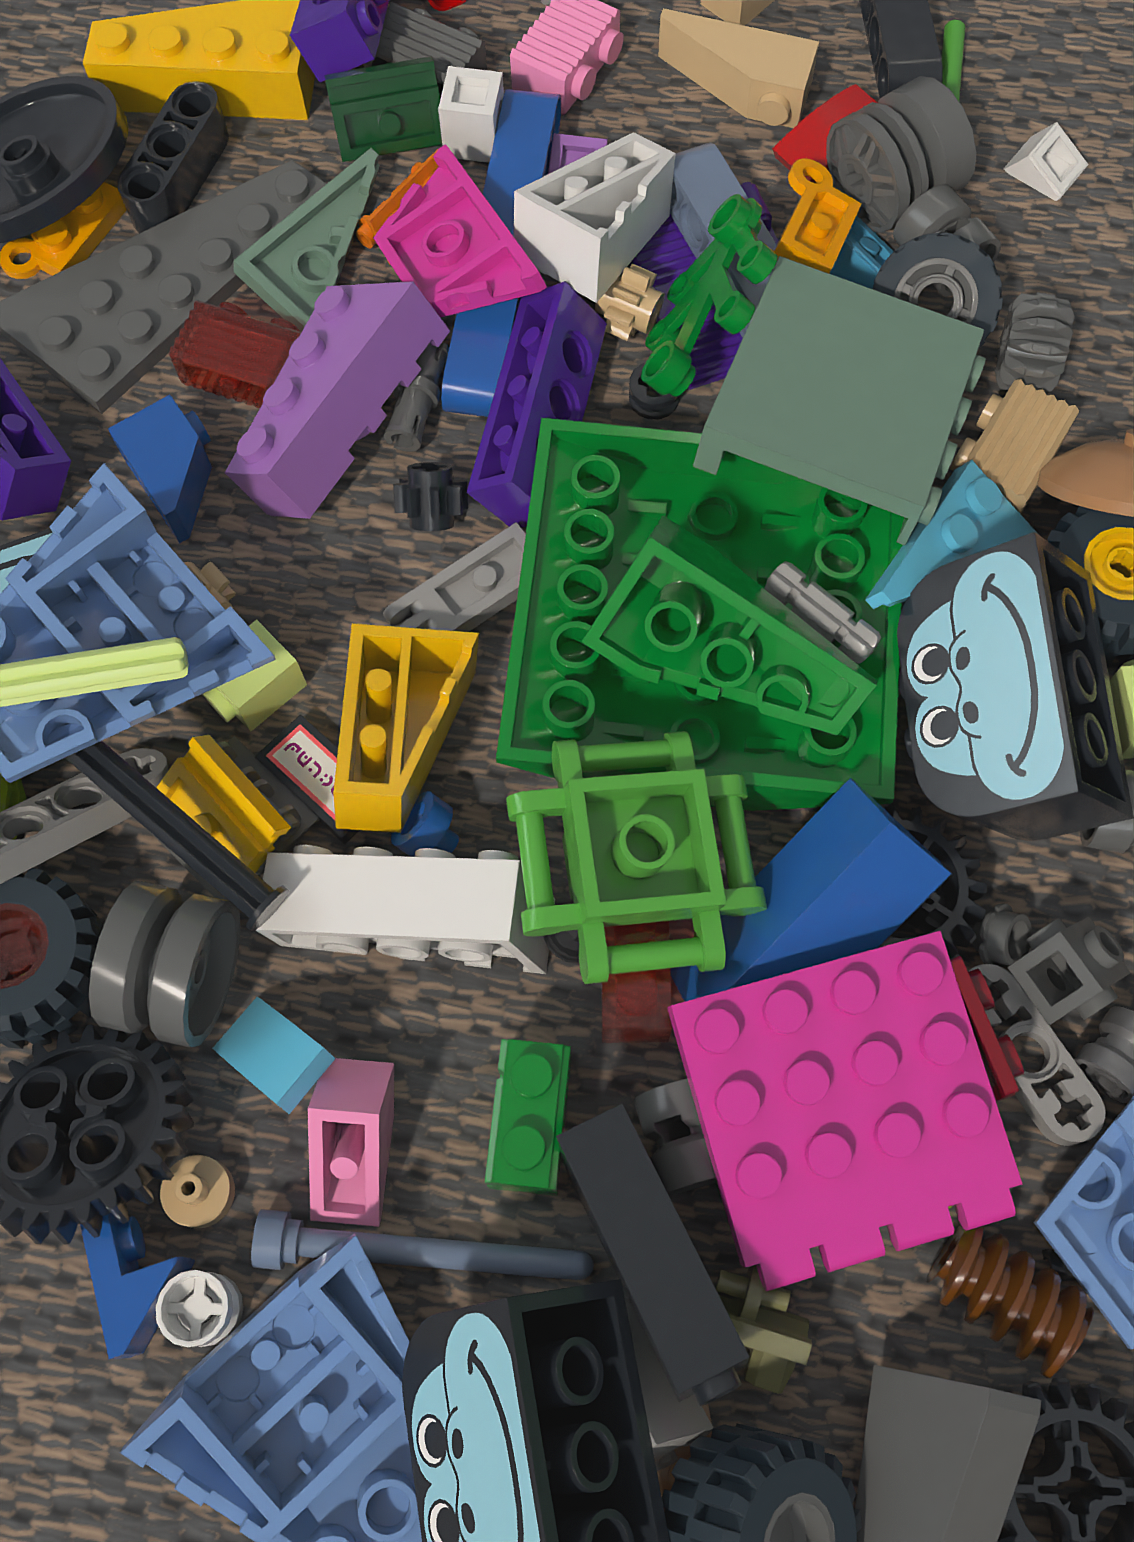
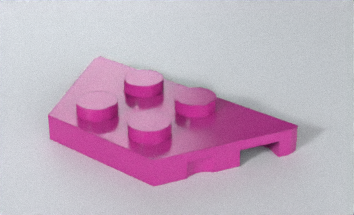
(455, 244)

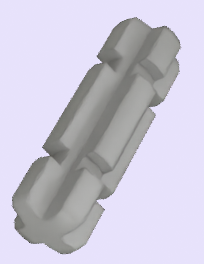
(823, 612)

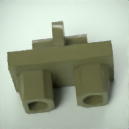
(762, 1323)

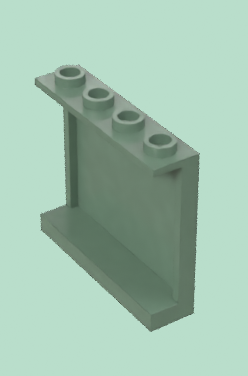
(847, 392)

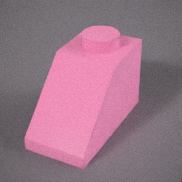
(350, 1141)

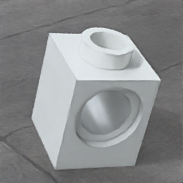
(470, 111)

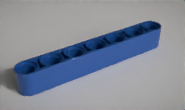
(482, 334)

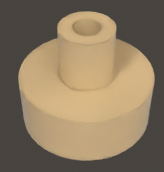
(212, 1192)

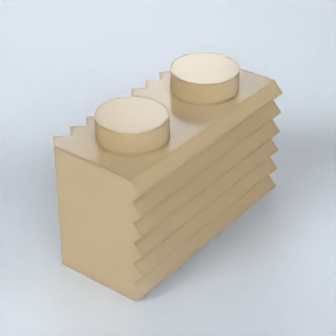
(1018, 439)

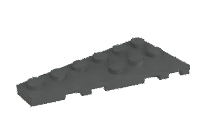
(124, 307)

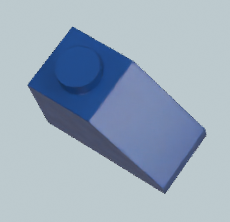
(167, 460)

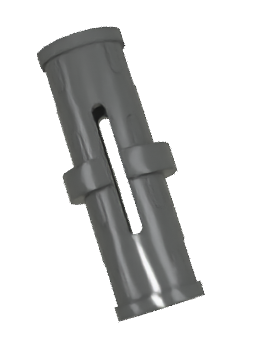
(415, 401)

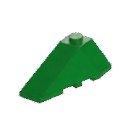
(712, 628)

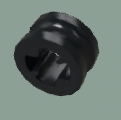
(645, 405)

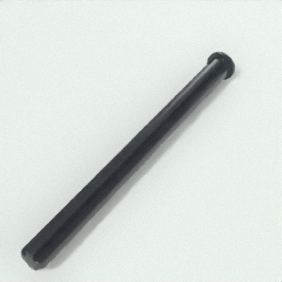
(180, 833)

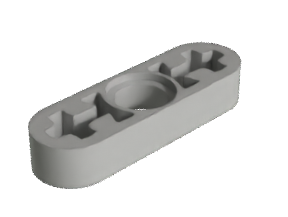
(1057, 1058)

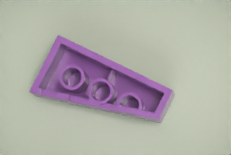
(332, 393)

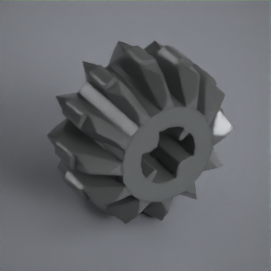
(1034, 341)

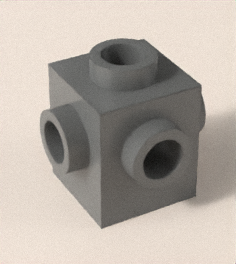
(1070, 969)

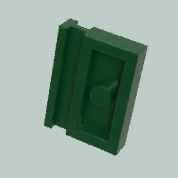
(385, 108)

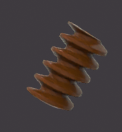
(1014, 1295)

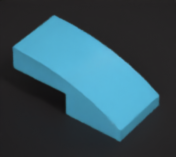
(274, 1054)

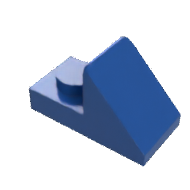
(122, 1290)

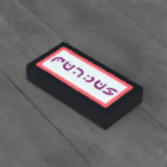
(307, 767)

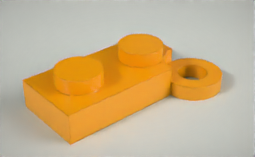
(819, 219)
(67, 239)

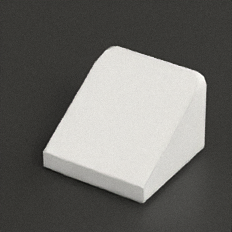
(1048, 162)

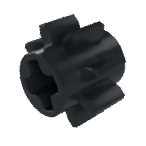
(430, 496)

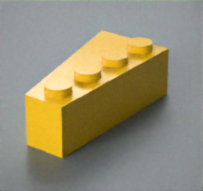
(230, 45)

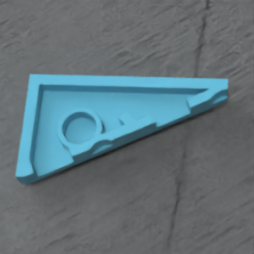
(966, 521)

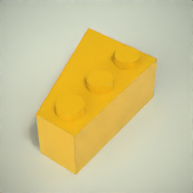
(395, 717)

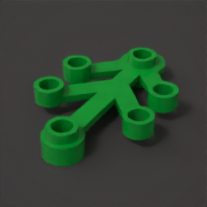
(705, 282)

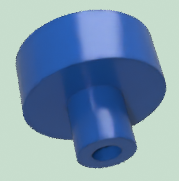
(427, 826)

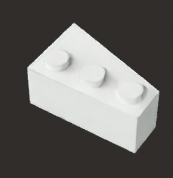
(595, 213)

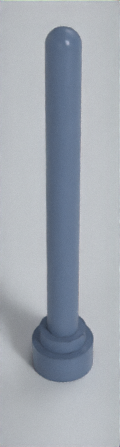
(285, 1240)

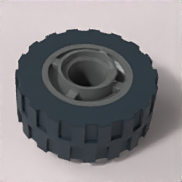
(948, 261)

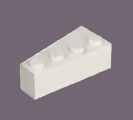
(403, 905)

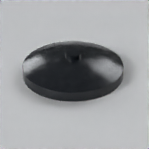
(55, 150)

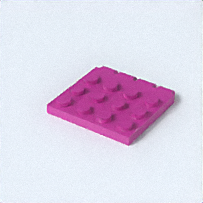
(846, 1109)

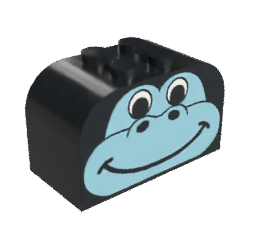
(1012, 693)
(532, 1422)

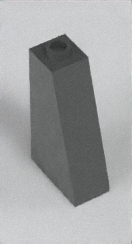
(940, 1458)

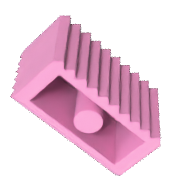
(567, 49)

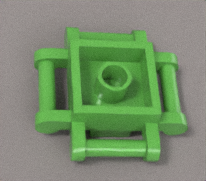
(637, 854)

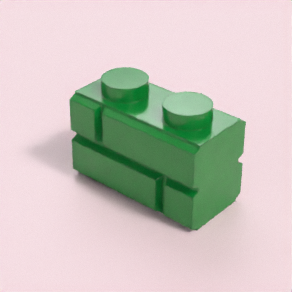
(528, 1117)

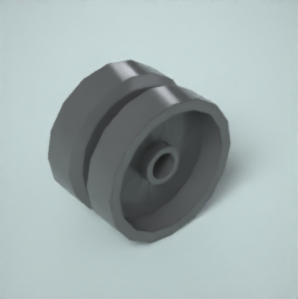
(164, 963)

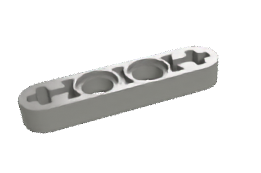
(61, 825)

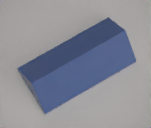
(826, 894)

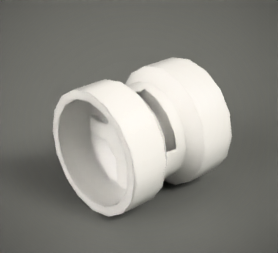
(185, 1308)

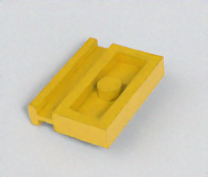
(224, 801)

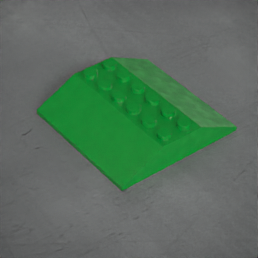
(589, 516)

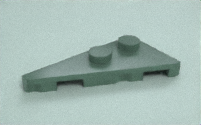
(310, 245)

